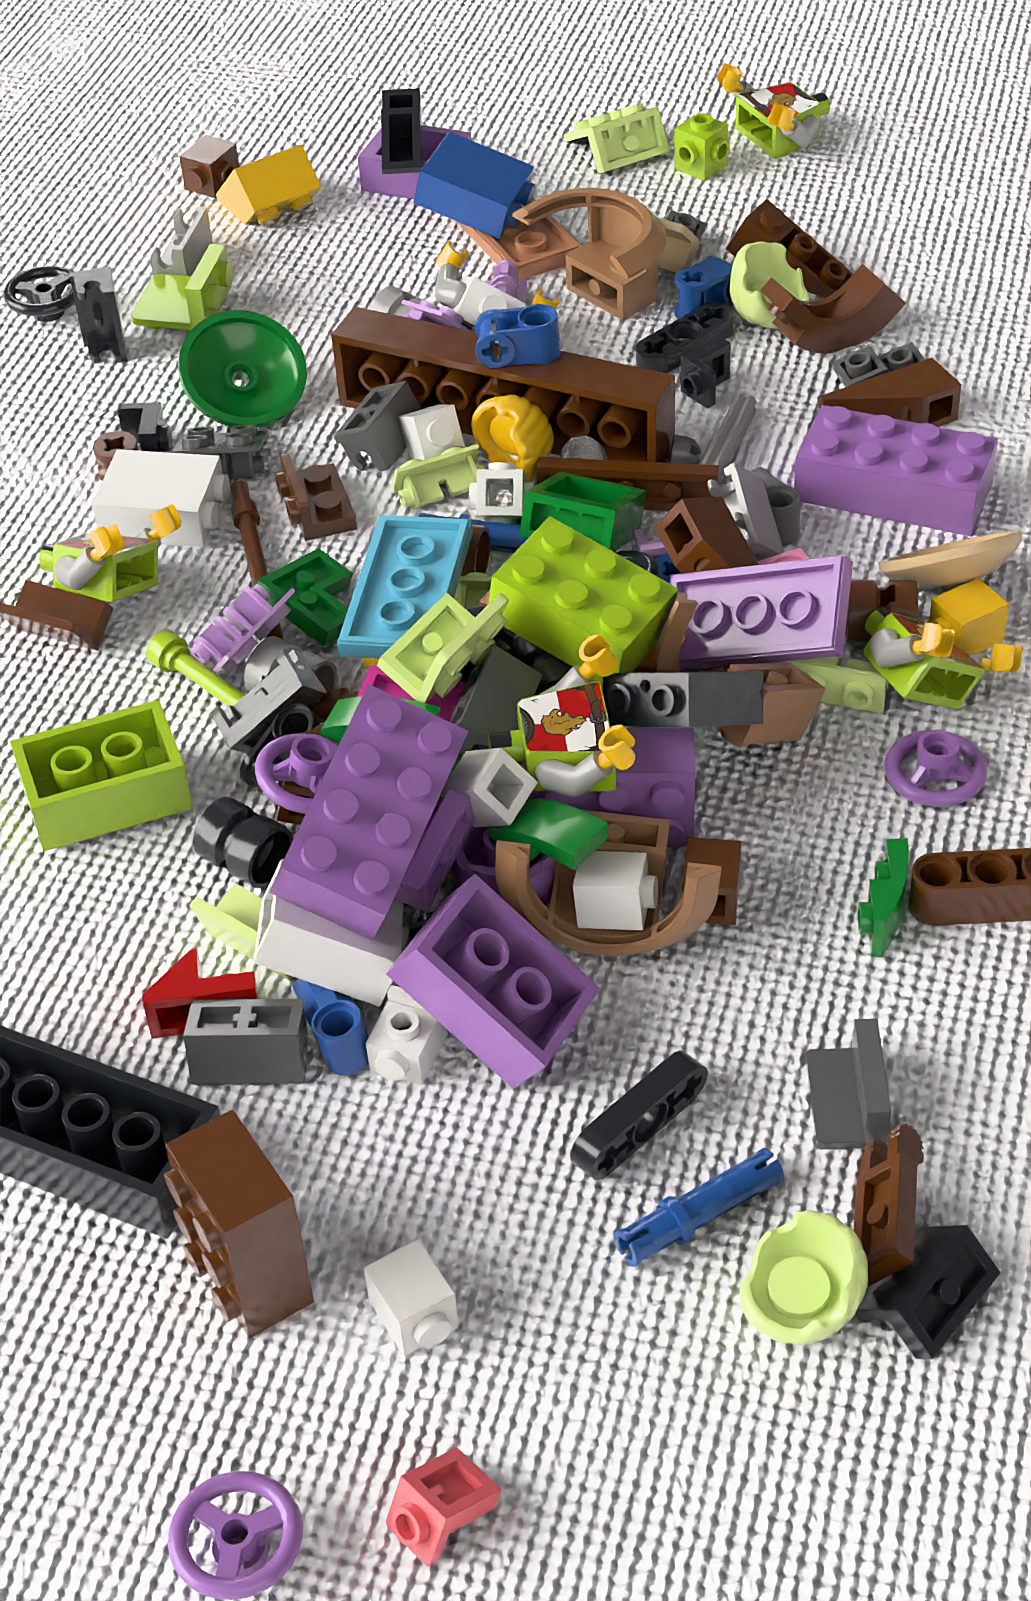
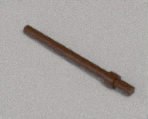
(246, 519)

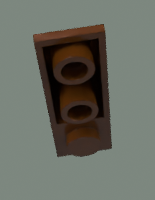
(769, 224)
(912, 394)
(704, 536)

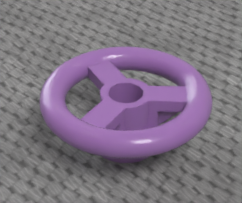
(937, 762)
(305, 766)
(240, 1566)

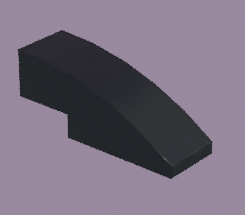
(401, 131)

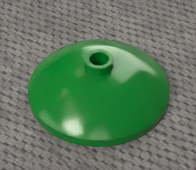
(246, 349)

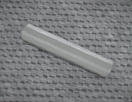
(730, 433)

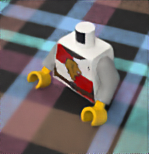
(471, 295)

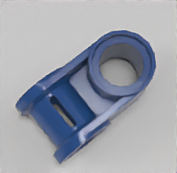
(703, 284)
(522, 335)

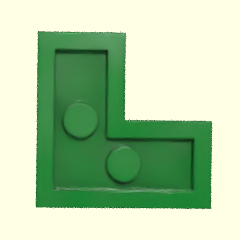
(315, 581)

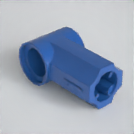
(336, 1027)

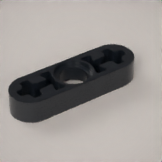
(664, 348)
(638, 1115)

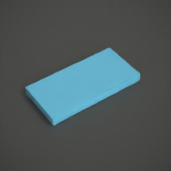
(402, 577)

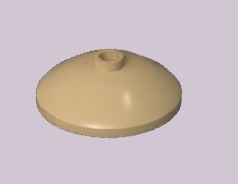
(953, 562)

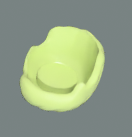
(752, 270)
(805, 1279)

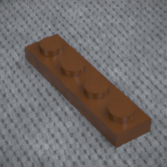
(663, 481)

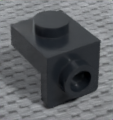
(704, 369)
(147, 425)

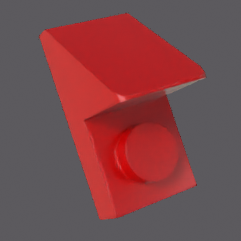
(171, 996)

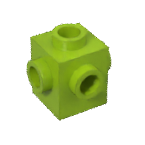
(701, 146)

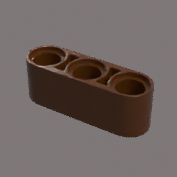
(971, 887)

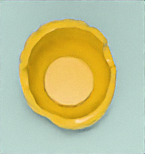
(513, 432)

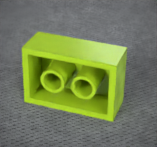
(575, 588)
(102, 775)

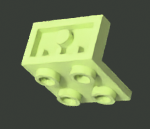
(623, 136)

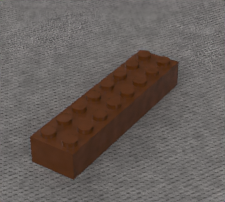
(581, 395)

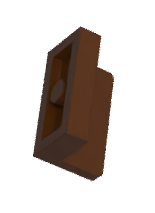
(59, 615)

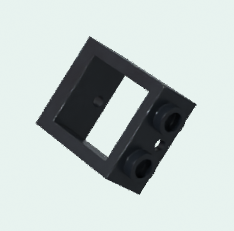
(684, 699)

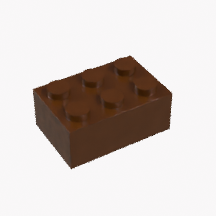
(238, 1224)

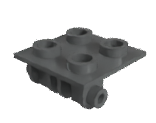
(240, 443)

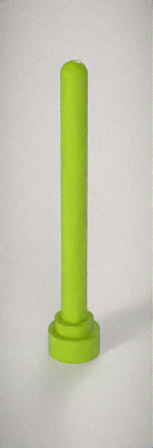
(172, 654)

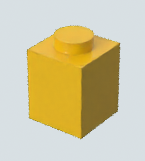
(974, 614)

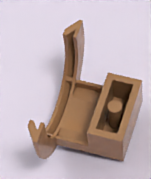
(622, 253)
(787, 691)
(559, 922)

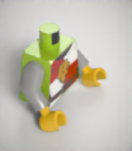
(774, 116)
(109, 564)
(926, 662)
(567, 730)

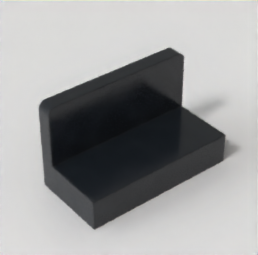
(935, 1291)

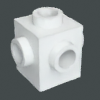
(490, 483)

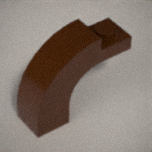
(838, 320)

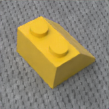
(270, 186)

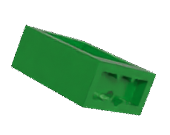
(588, 505)

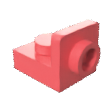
(438, 1501)

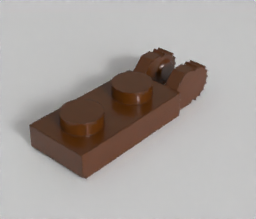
(888, 1201)

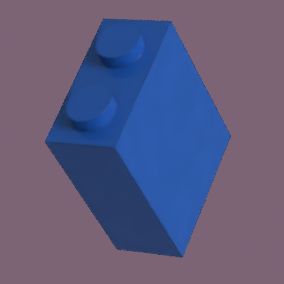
(474, 185)

